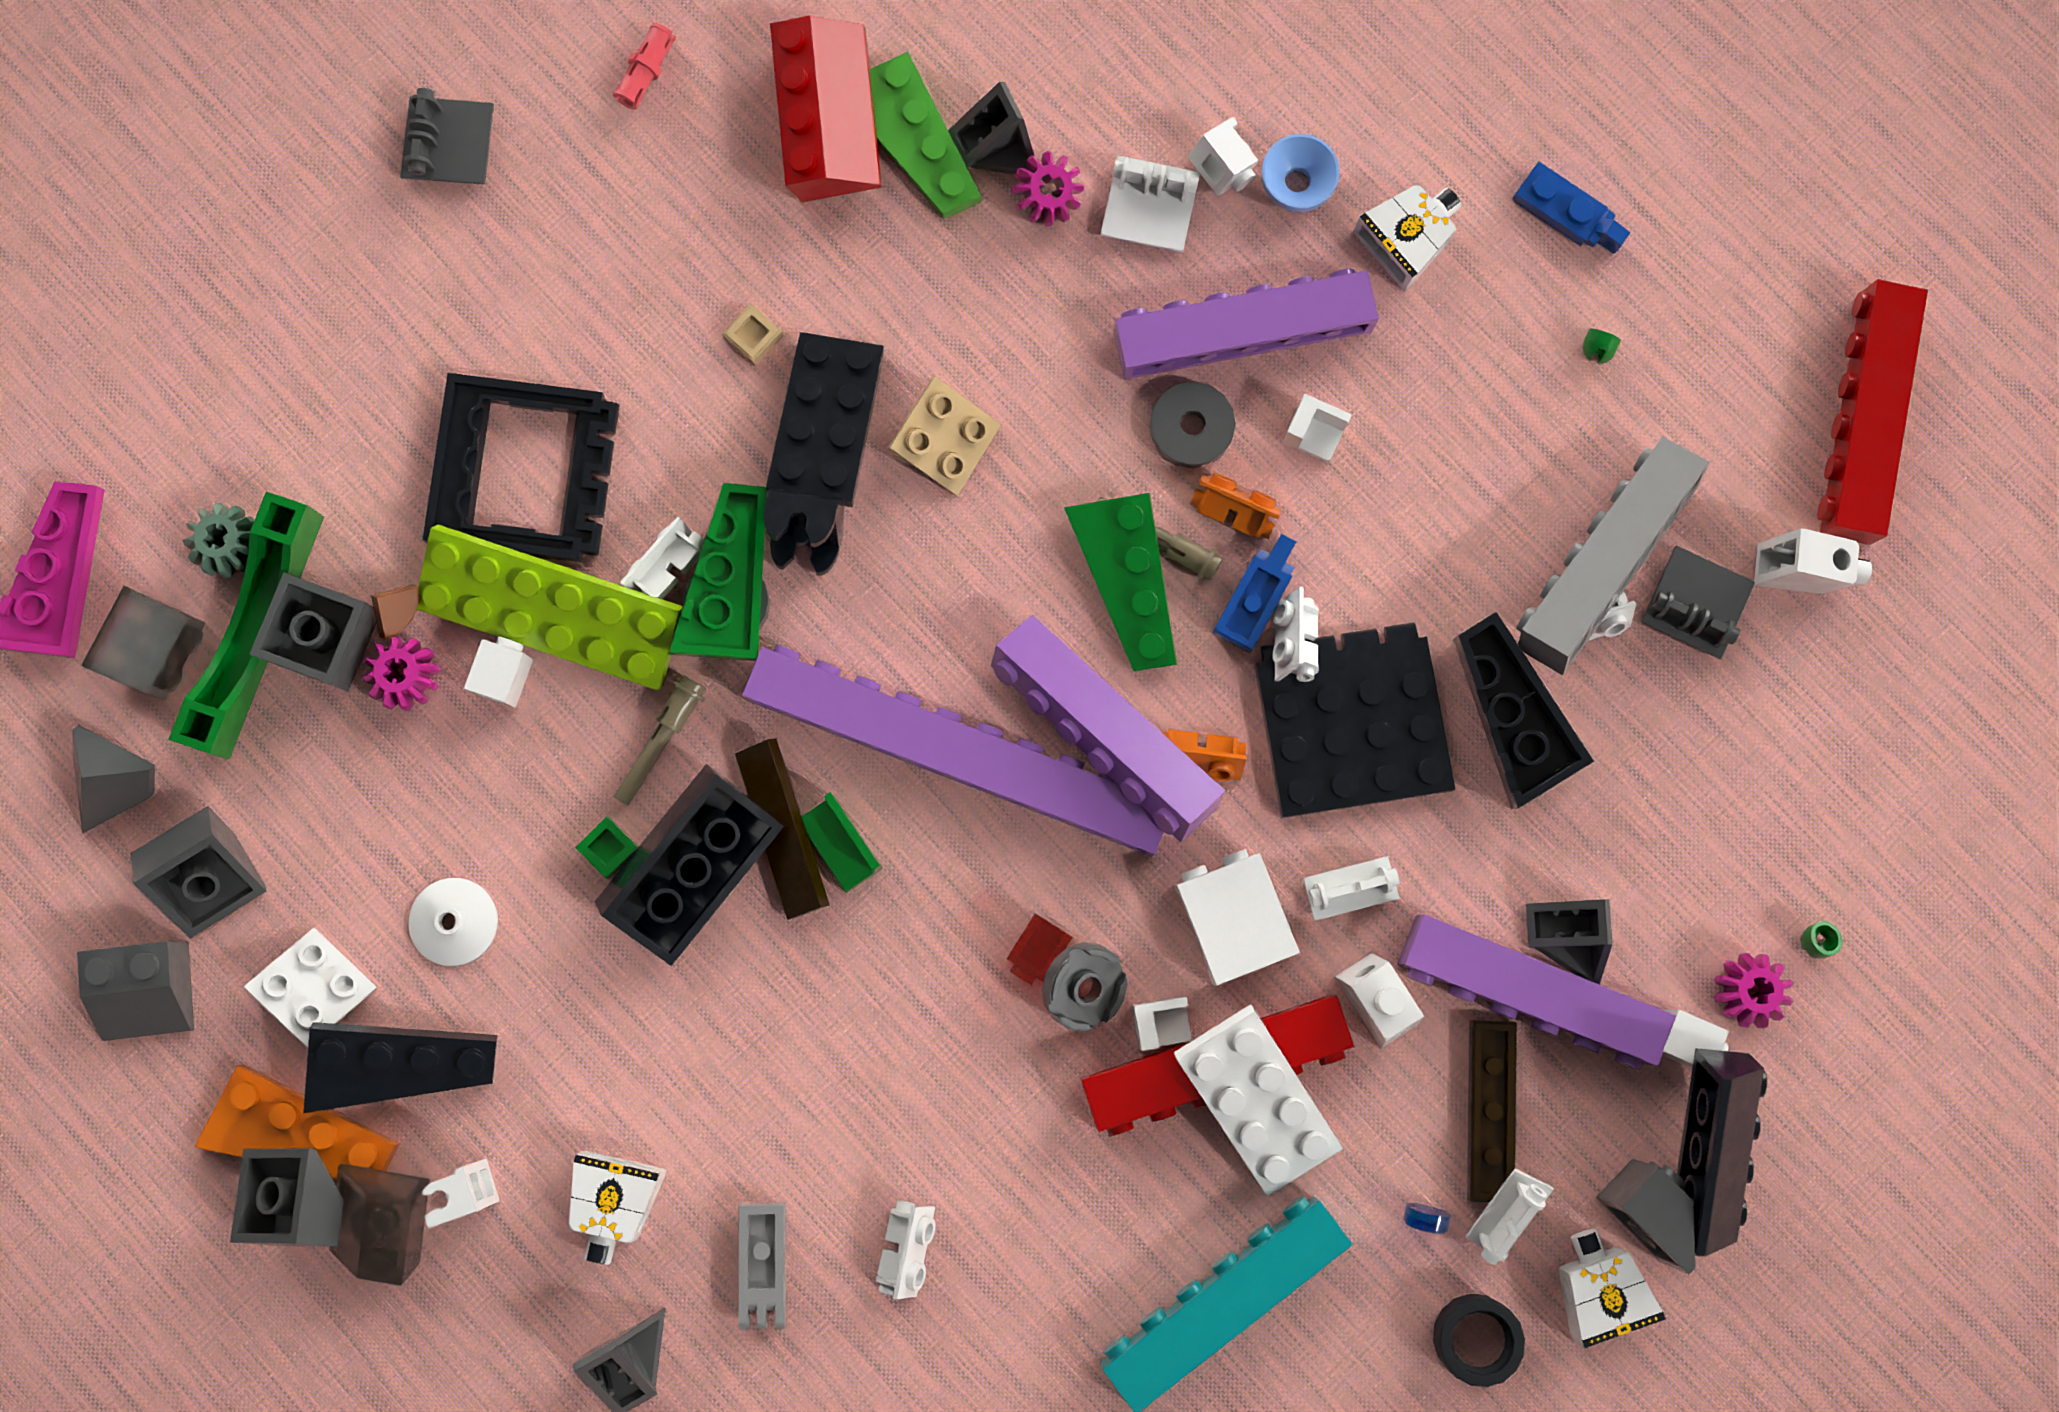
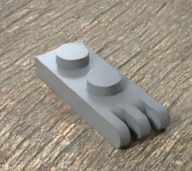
(762, 1263)

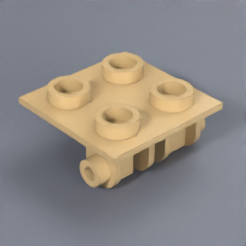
(944, 436)

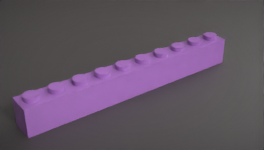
(949, 747)

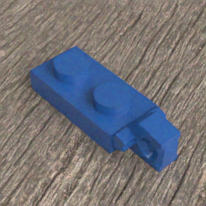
(1569, 209)
(1256, 596)

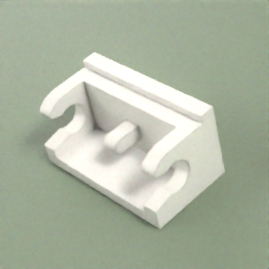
(466, 1192)

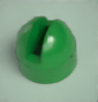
(1600, 343)
(1826, 947)

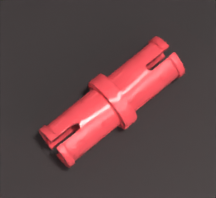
(644, 66)

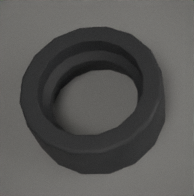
(1514, 1345)

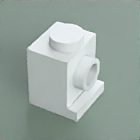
(1224, 158)

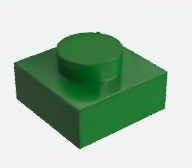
(607, 847)

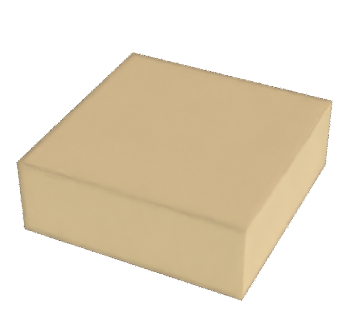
(752, 334)

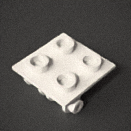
(1150, 204)
(310, 986)

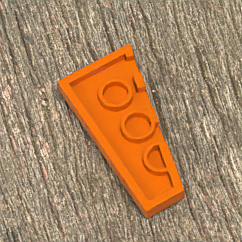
(269, 1115)

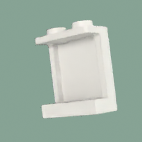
(1236, 917)

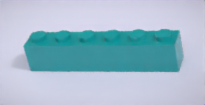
(1224, 1303)

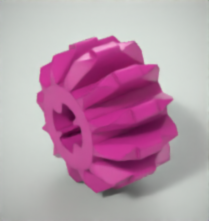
(1048, 173)
(386, 676)
(1761, 1004)

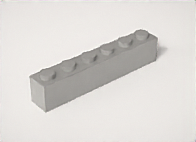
(1611, 554)

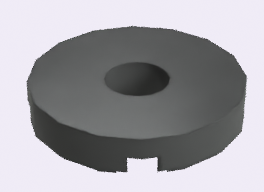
(1196, 400)
(1067, 974)

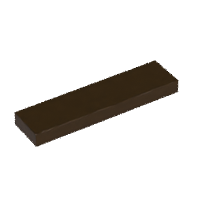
(790, 851)
(1491, 1107)

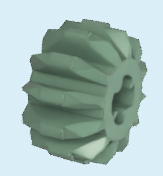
(208, 540)

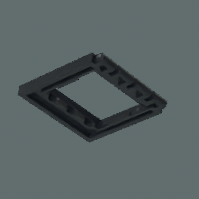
(461, 456)

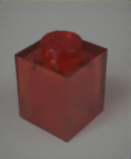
(1037, 949)

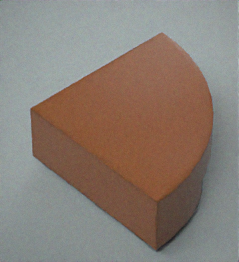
(395, 609)

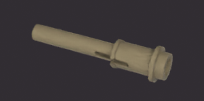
(1188, 553)
(671, 720)

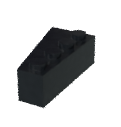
(1519, 716)

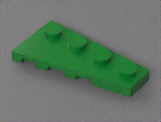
(1127, 567)
(726, 586)

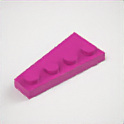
(53, 578)

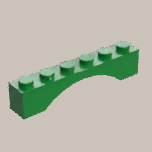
(223, 695)

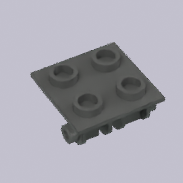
(446, 139)
(1698, 602)

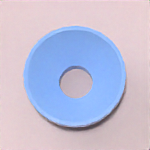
(1304, 155)

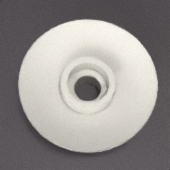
(474, 924)

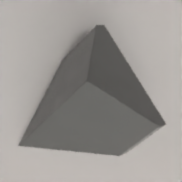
(993, 133)
(108, 778)
(1573, 934)
(625, 1366)

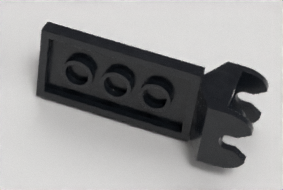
(820, 447)

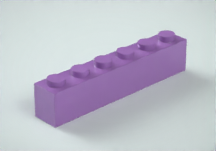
(1245, 323)
(1106, 729)
(1536, 990)

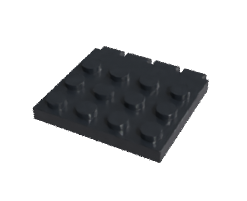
(1360, 728)

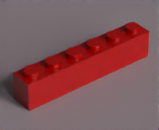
(1872, 412)
(1159, 1083)

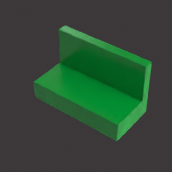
(840, 843)

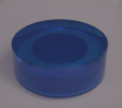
(1426, 1218)

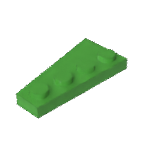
(917, 137)

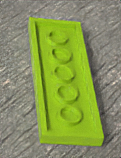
(547, 607)

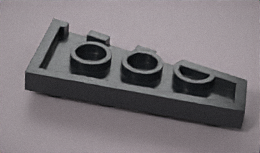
(386, 1063)

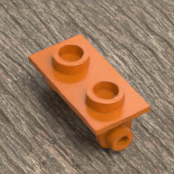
(1252, 509)
(1221, 759)

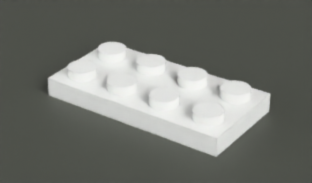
(1258, 1100)

